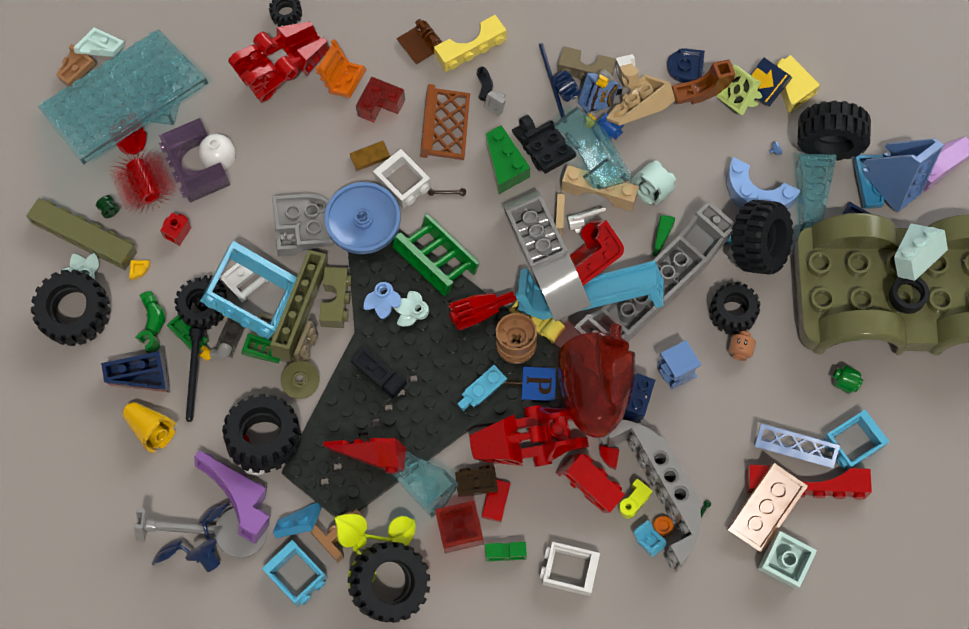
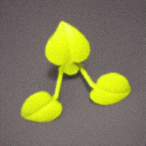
(352, 533)

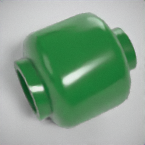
(847, 379)

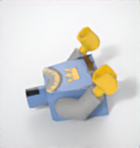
(598, 92)

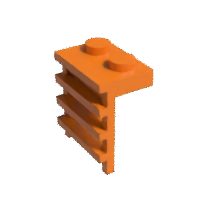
(339, 73)

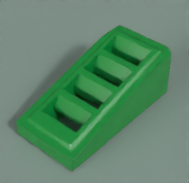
(664, 228)
(254, 353)

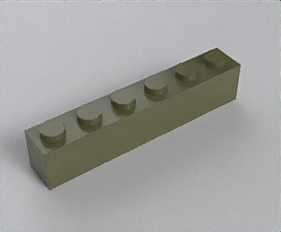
(81, 233)
(299, 305)

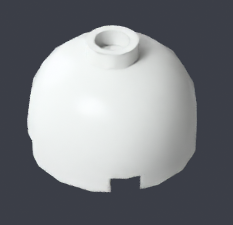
(217, 149)

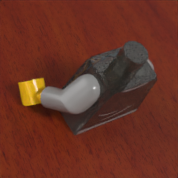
(227, 341)

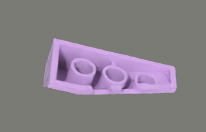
(951, 157)

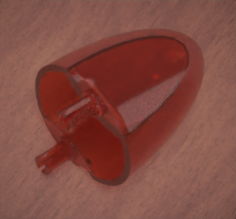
(597, 380)

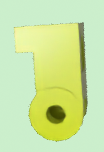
(631, 505)

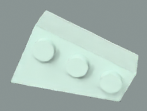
(919, 250)

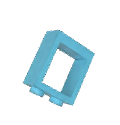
(870, 429)
(281, 559)

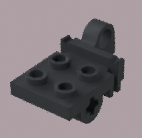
(543, 144)

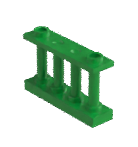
(429, 269)

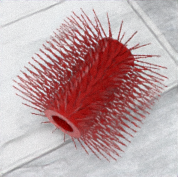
(142, 181)

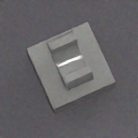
(495, 102)

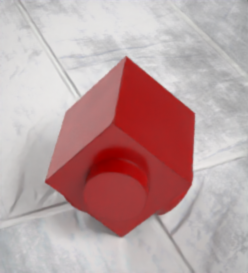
(175, 228)

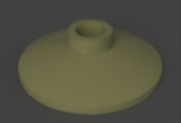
(302, 388)

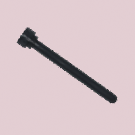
(196, 337)

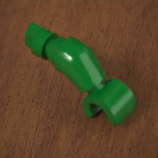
(154, 323)

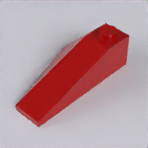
(381, 453)

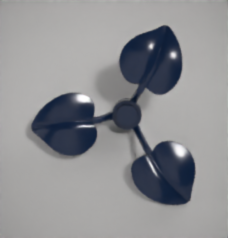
(202, 553)

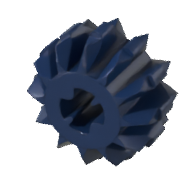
(565, 85)

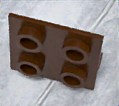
(419, 41)

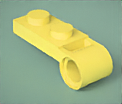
(546, 327)

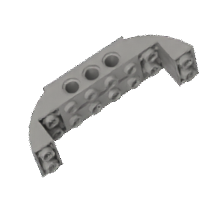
(547, 255)
(685, 512)

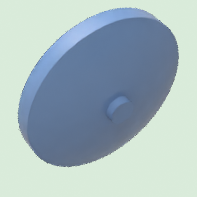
(362, 218)

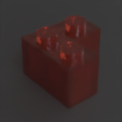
(377, 96)

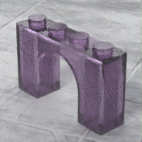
(194, 183)

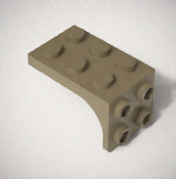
(307, 340)

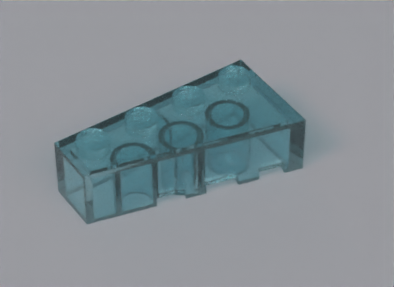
(814, 180)

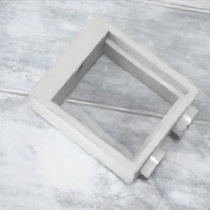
(390, 166)
(573, 551)

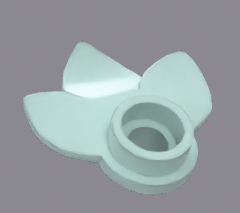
(84, 265)
(409, 307)

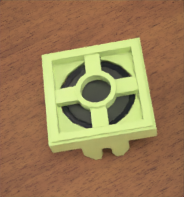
(741, 92)

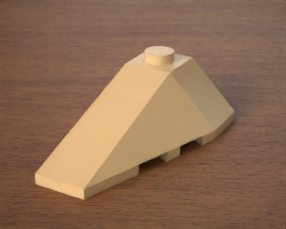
(643, 100)

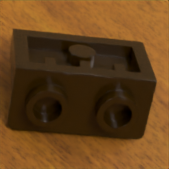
(476, 481)

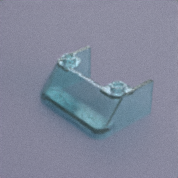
(595, 148)

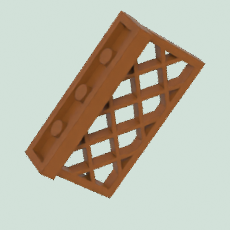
(429, 123)

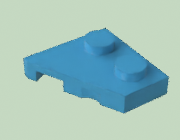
(298, 521)

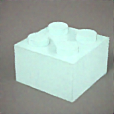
(787, 560)

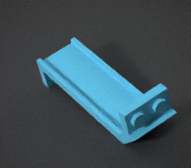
(601, 290)

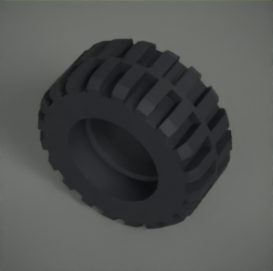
(834, 129)
(762, 237)
(50, 295)
(256, 411)
(414, 587)

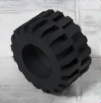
(736, 294)
(184, 302)

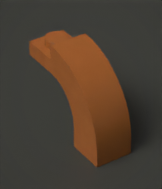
(707, 86)

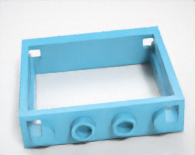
(262, 268)

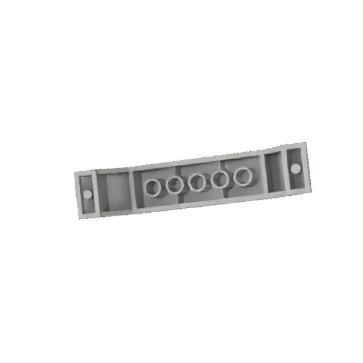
(678, 266)

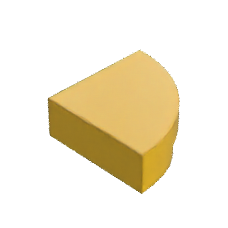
(138, 268)

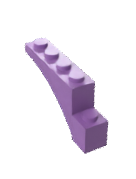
(243, 494)

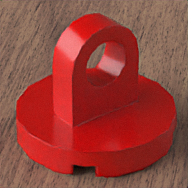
(133, 142)

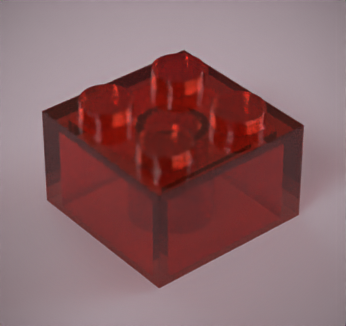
(459, 526)

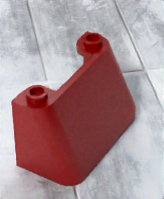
(599, 251)

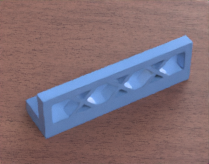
(792, 450)

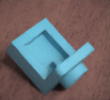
(649, 539)

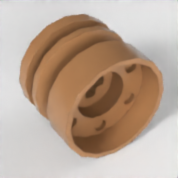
(516, 329)

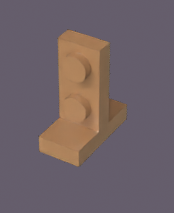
(331, 539)

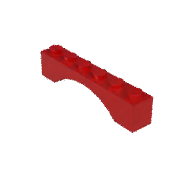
(852, 483)

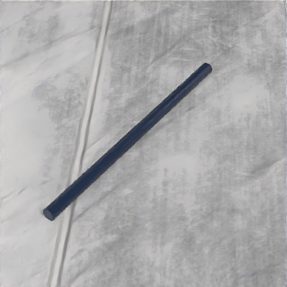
(549, 72)

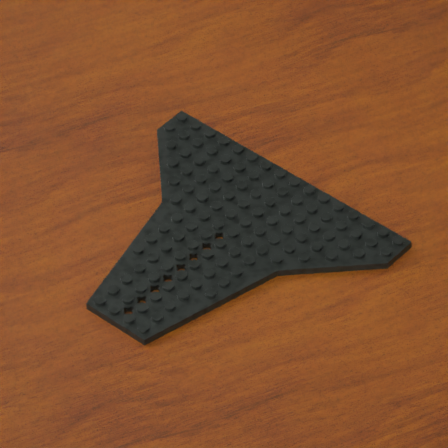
(429, 413)

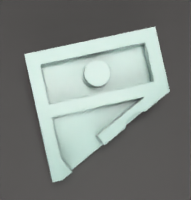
(99, 43)

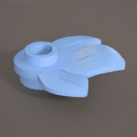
(382, 302)

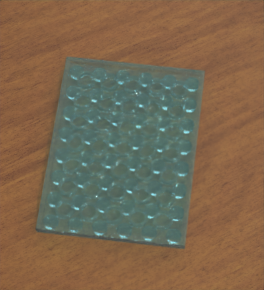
(122, 96)

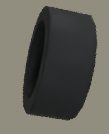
(902, 306)

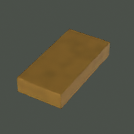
(369, 155)

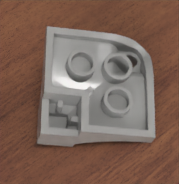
(300, 223)

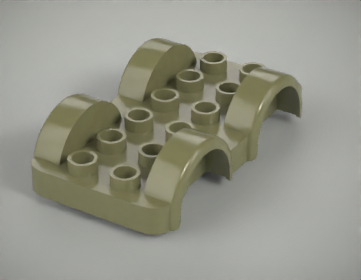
(846, 279)

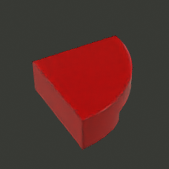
(609, 456)

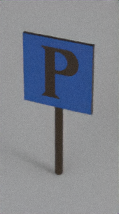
(537, 383)

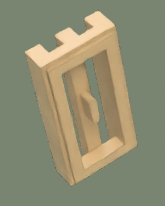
(560, 213)

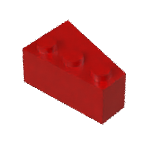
(591, 482)

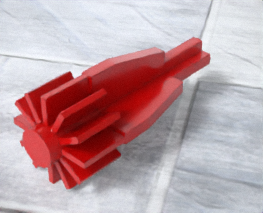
(477, 308)

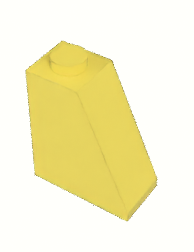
(800, 87)

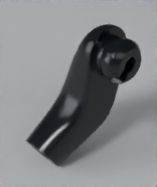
(486, 82)

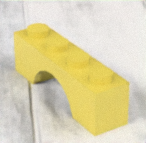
(453, 54)

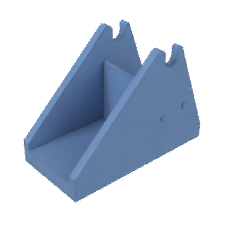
(904, 172)

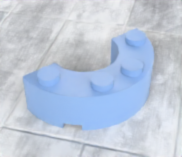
(743, 190)

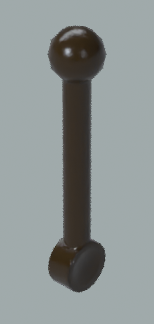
(462, 192)

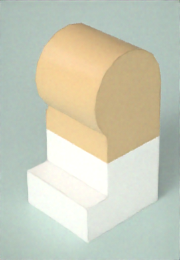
(627, 71)

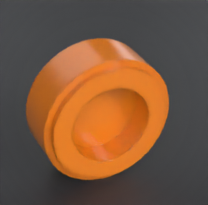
(663, 525)

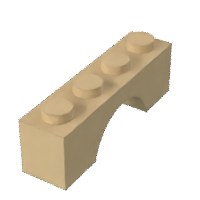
(620, 195)

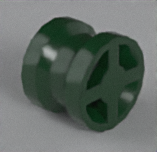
(107, 206)

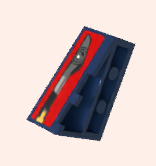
(138, 372)

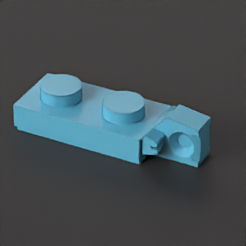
(482, 388)

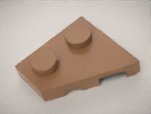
(74, 67)

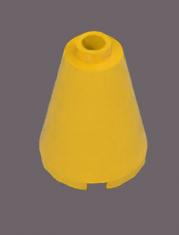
(149, 426)

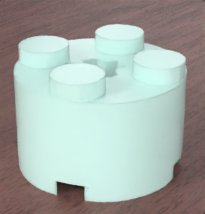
(654, 183)

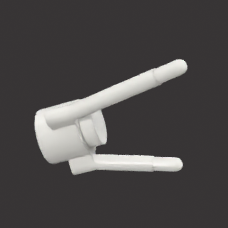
(577, 220)

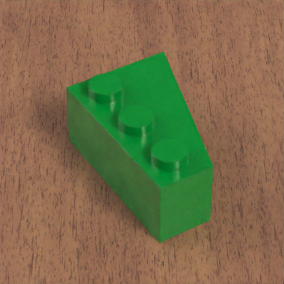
(506, 160)

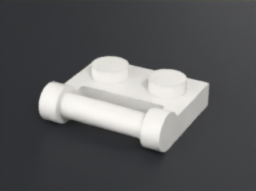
(236, 277)

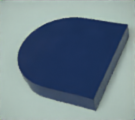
(686, 65)

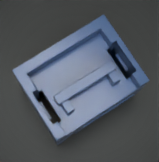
(678, 364)

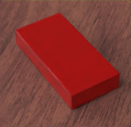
(496, 502)

